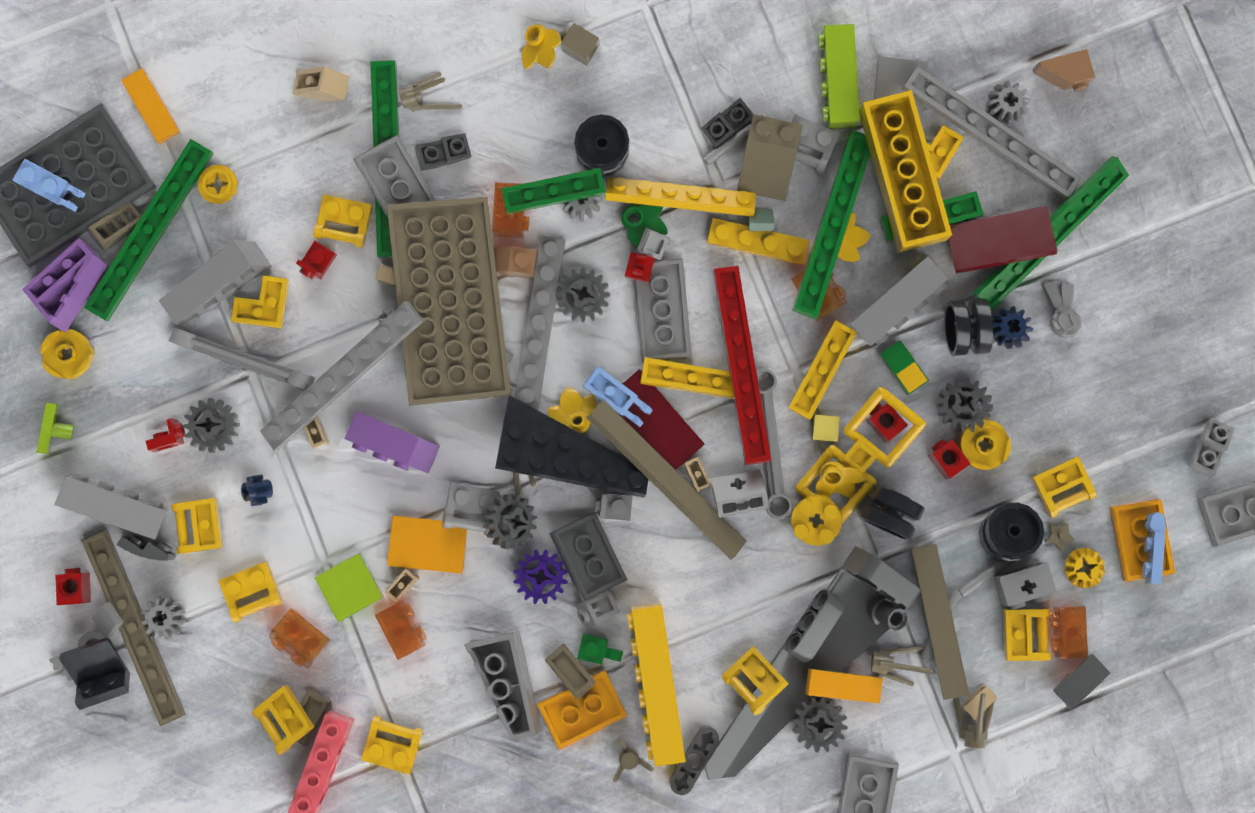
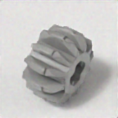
(1002, 108)
(590, 204)
(157, 609)

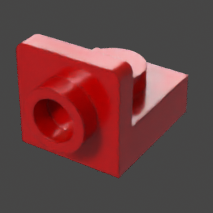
(316, 261)
(163, 440)

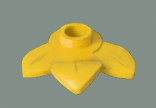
(540, 46)
(853, 239)
(573, 407)
(838, 479)

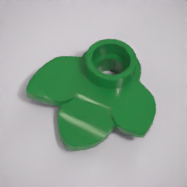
(647, 218)

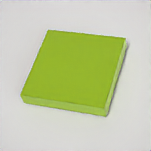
(349, 587)

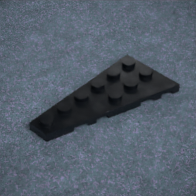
(550, 450)

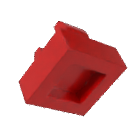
(639, 267)

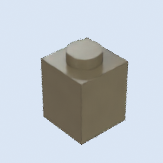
(579, 43)

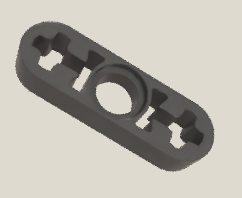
(697, 739)

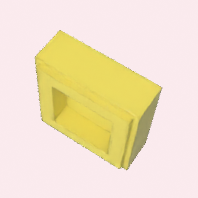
(825, 428)

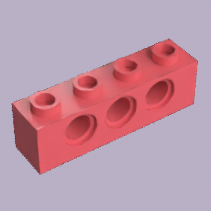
(321, 763)

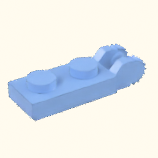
(46, 184)
(615, 394)
(1154, 546)

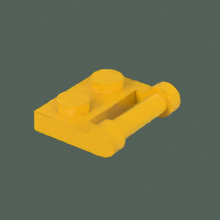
(345, 213)
(1060, 479)
(204, 524)
(246, 584)
(1019, 634)
(761, 674)
(288, 715)
(388, 752)

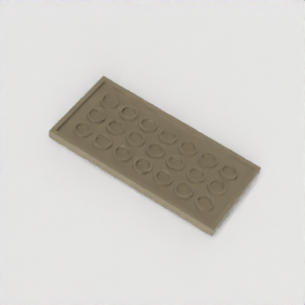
(450, 278)

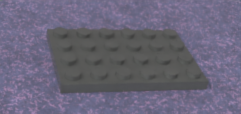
(93, 159)

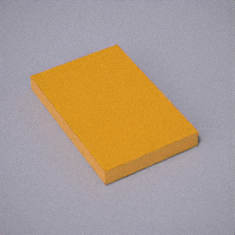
(1130, 535)
(426, 545)
(576, 719)

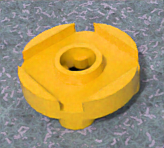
(81, 353)
(992, 457)
(828, 512)

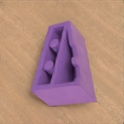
(66, 284)
(391, 443)

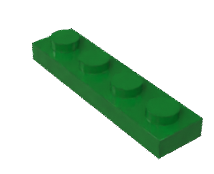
(553, 191)
(957, 209)

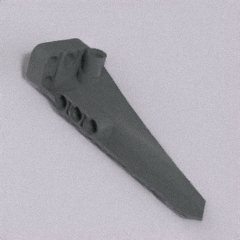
(827, 637)

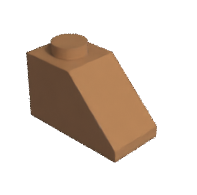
(1067, 71)
(515, 261)

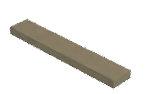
(940, 622)

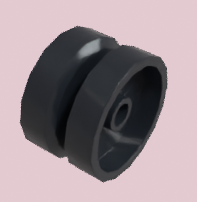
(609, 133)
(968, 327)
(890, 515)
(1024, 525)

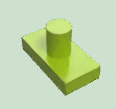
(51, 429)

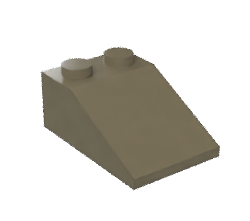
(769, 157)

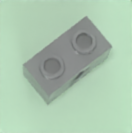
(739, 493)
(1010, 584)

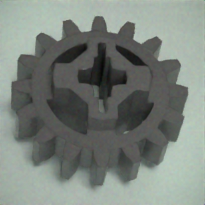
(587, 284)
(971, 397)
(211, 435)
(504, 532)
(820, 712)

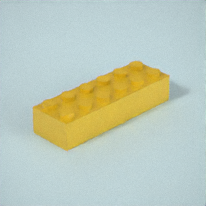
(905, 171)
(658, 685)

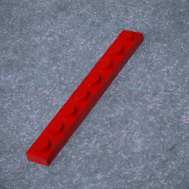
(741, 365)

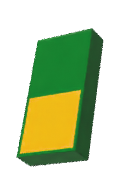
(903, 367)

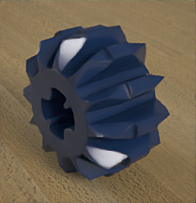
(1020, 328)

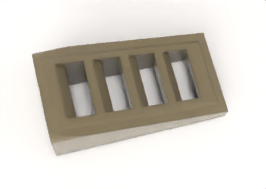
(103, 223)

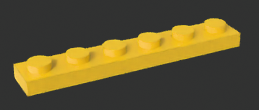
(680, 196)

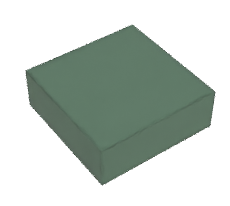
(762, 220)

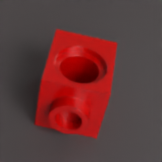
(896, 426)
(959, 459)
(64, 595)

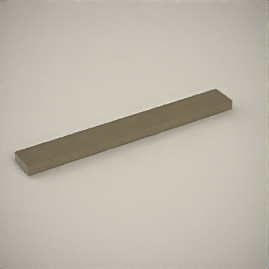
(666, 479)
(139, 643)

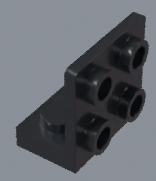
(96, 672)

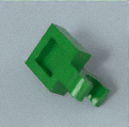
(594, 650)

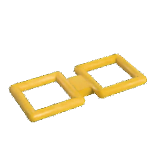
(863, 451)

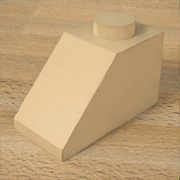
(321, 84)

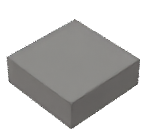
(653, 244)
(107, 620)

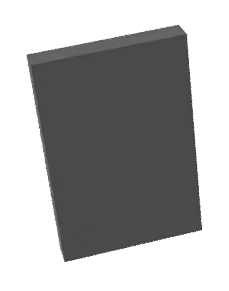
(588, 556)

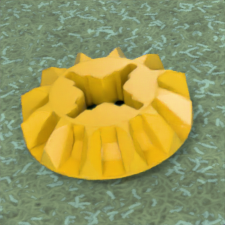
(210, 176)
(1074, 562)

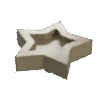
(1059, 536)

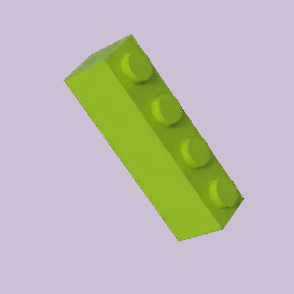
(840, 76)

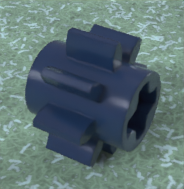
(256, 490)

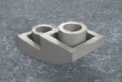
(1210, 446)

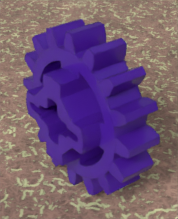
(542, 565)

